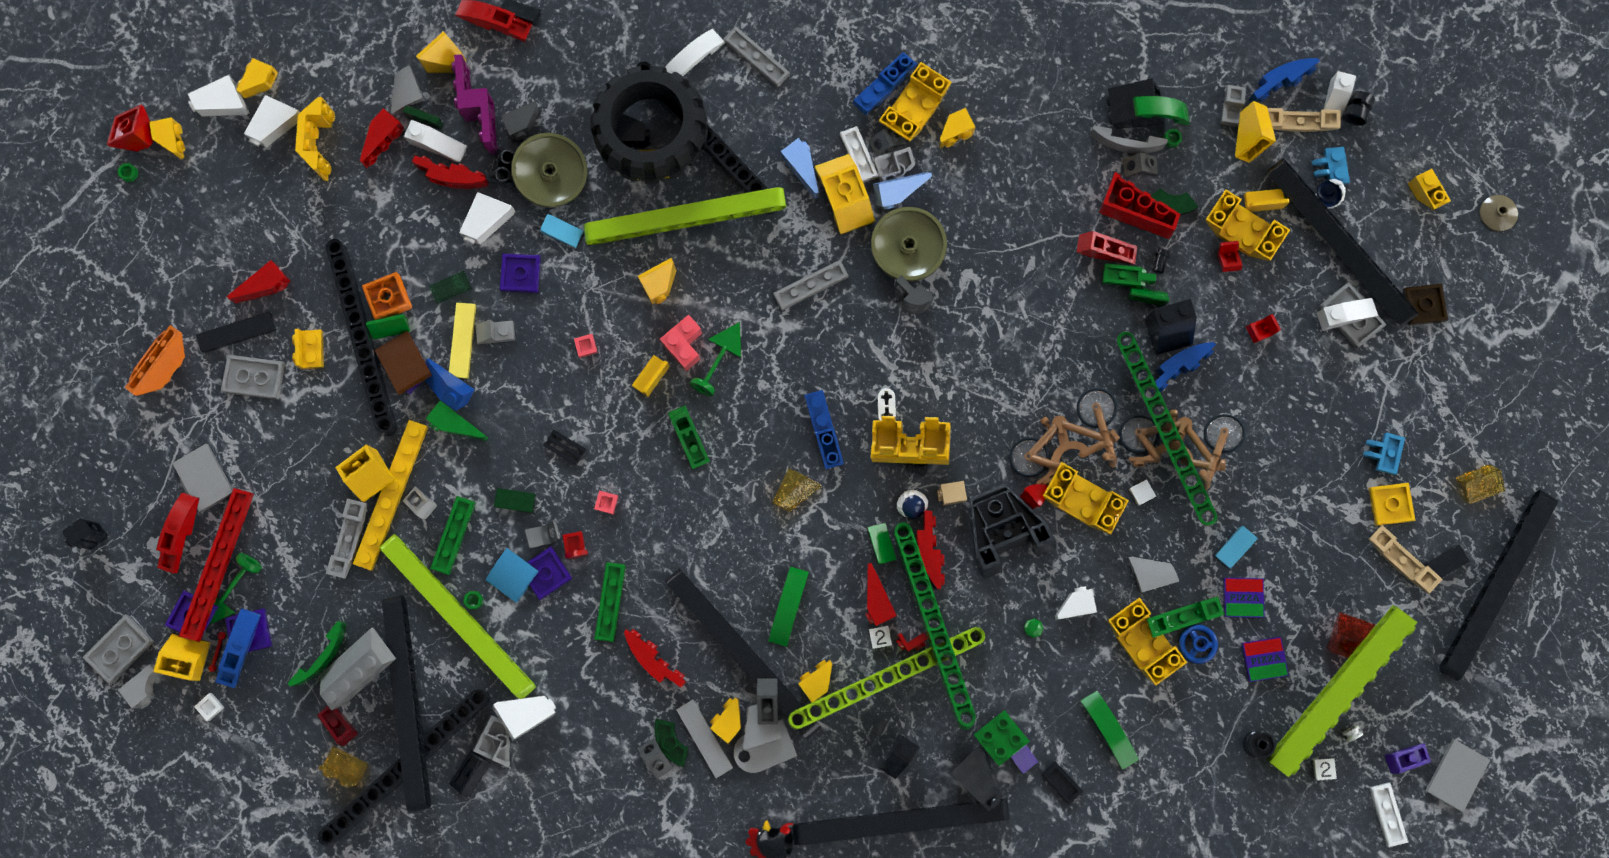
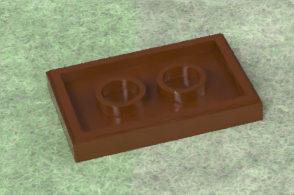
(403, 362)

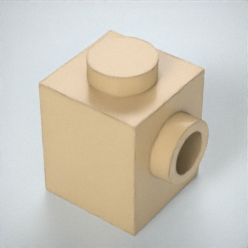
(952, 493)

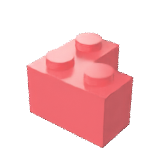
(678, 342)

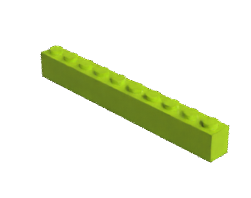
(1341, 690)

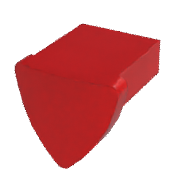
(1034, 495)
(574, 545)

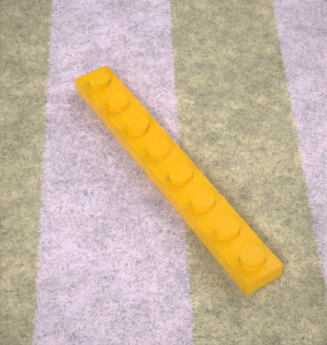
(390, 495)

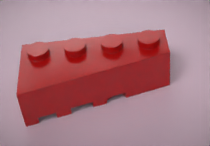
(1137, 208)

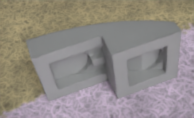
(1233, 105)

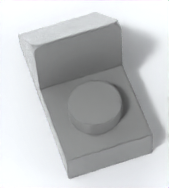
(495, 332)
(419, 503)

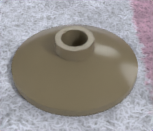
(1493, 218)

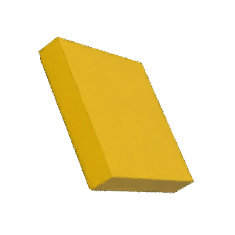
(1391, 504)

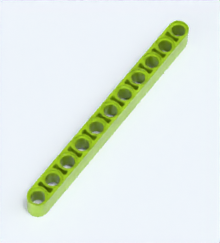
(684, 216)
(458, 617)
(879, 684)

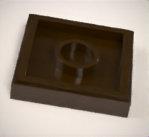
(1428, 302)

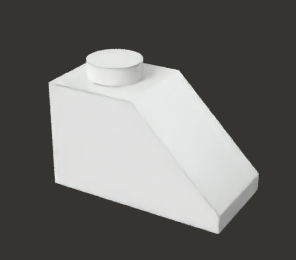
(1339, 91)
(1077, 604)

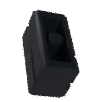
(84, 534)

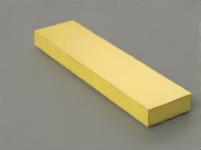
(462, 340)

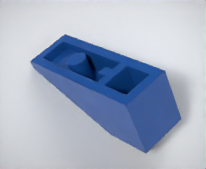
(448, 387)

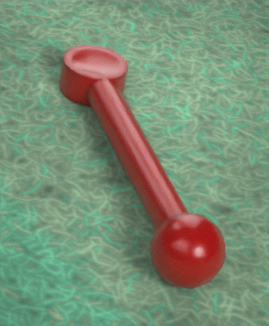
(221, 636)

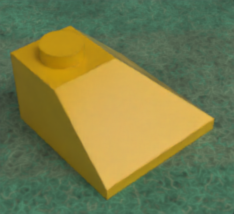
(439, 55)
(658, 281)

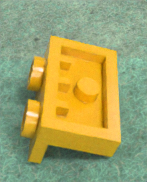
(308, 349)

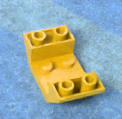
(916, 102)
(314, 116)
(845, 193)
(1236, 223)
(1084, 499)
(1151, 655)

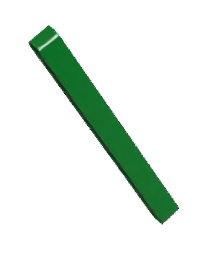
(1166, 418)
(934, 633)

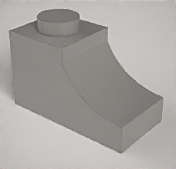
(139, 689)

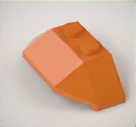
(158, 363)

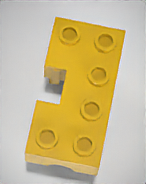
(893, 446)

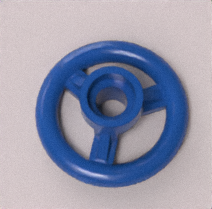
(1205, 644)

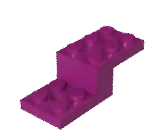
(475, 104)

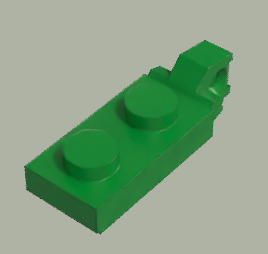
(1126, 276)

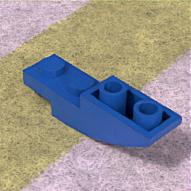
(1284, 75)
(885, 84)
(1185, 361)
(823, 429)
(237, 648)

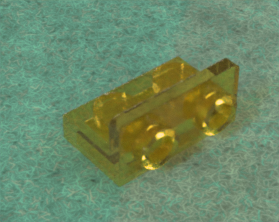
(1481, 483)
(343, 767)

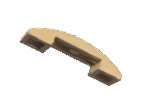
(1304, 121)
(1403, 561)

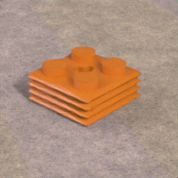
(376, 293)

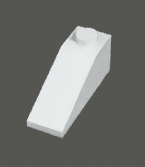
(434, 141)
(1346, 313)

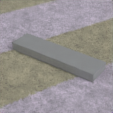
(756, 56)
(810, 285)
(704, 738)

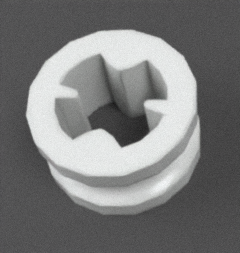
(1352, 733)

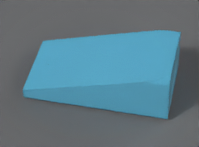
(561, 231)
(1236, 546)

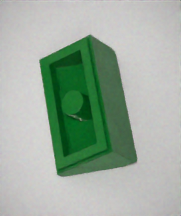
(1148, 296)
(388, 326)
(881, 543)

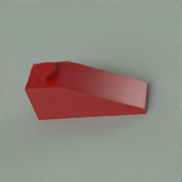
(1106, 248)
(264, 282)
(878, 603)

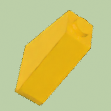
(1254, 132)

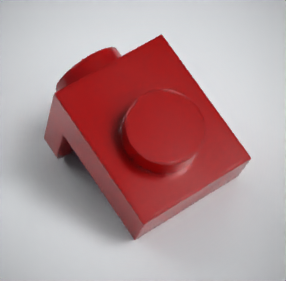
(1229, 256)
(1263, 328)
(916, 643)

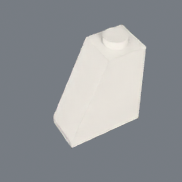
(218, 99)
(270, 122)
(484, 218)
(523, 714)

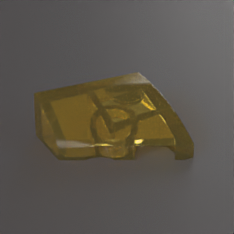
(794, 490)

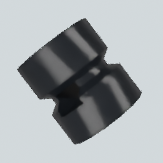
(1358, 108)
(1259, 744)

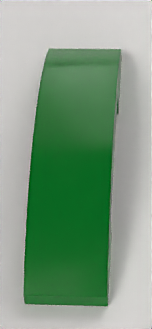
(1162, 107)
(788, 606)
(1185, 616)
(336, 637)
(1110, 729)

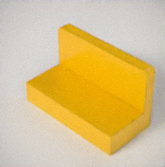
(1265, 200)
(650, 375)

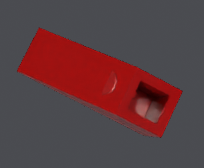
(381, 133)

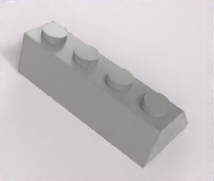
(354, 669)

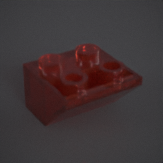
(1348, 634)

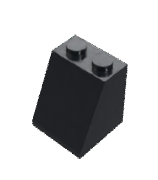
(1122, 105)
(1172, 326)

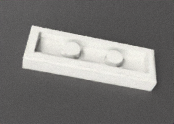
(857, 150)
(1388, 814)

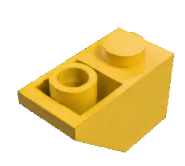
(257, 79)
(957, 127)
(167, 135)
(1429, 190)
(817, 683)
(729, 722)

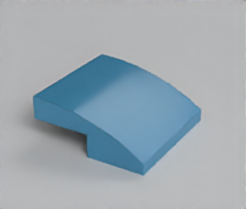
(511, 575)

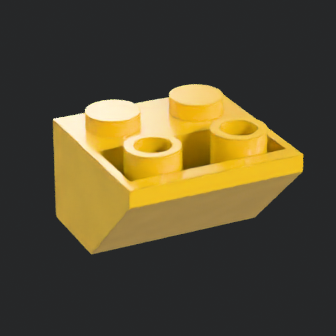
(365, 473)
(182, 658)

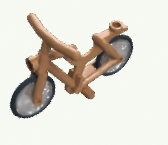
(1096, 410)
(1221, 433)

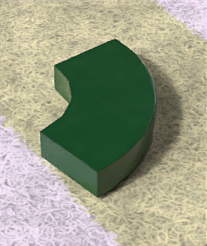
(1181, 203)
(668, 742)

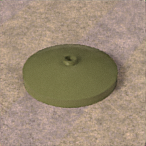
(553, 154)
(913, 228)

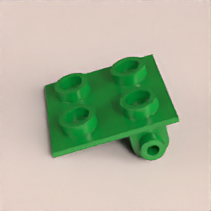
(1001, 738)

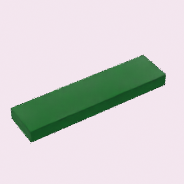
(453, 535)
(610, 602)

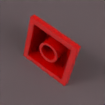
(131, 130)

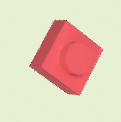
(585, 345)
(606, 502)

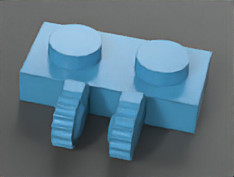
(1335, 165)
(1389, 454)

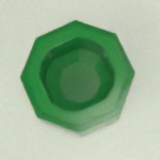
(1174, 138)
(127, 172)
(473, 600)
(1033, 628)

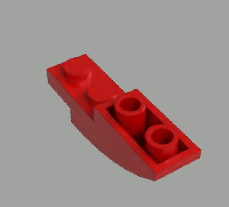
(493, 17)
(456, 177)
(174, 532)
(931, 558)
(646, 653)

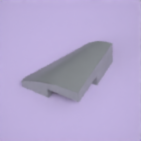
(405, 91)
(894, 163)
(1152, 573)
(756, 733)
(494, 742)

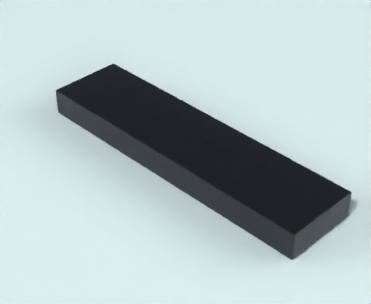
(236, 332)

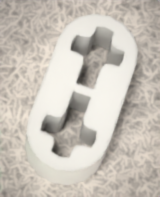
(891, 403)

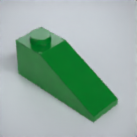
(450, 422)
(688, 437)

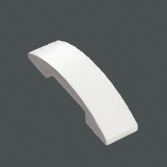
(695, 52)

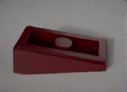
(337, 725)

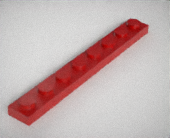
(216, 565)

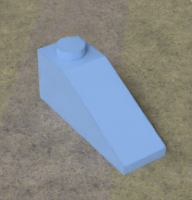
(799, 160)
(896, 190)

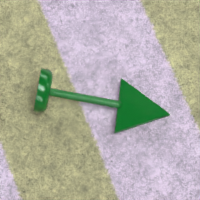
(728, 340)
(247, 563)

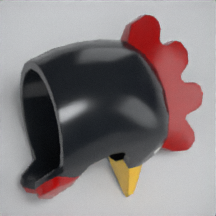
(771, 841)

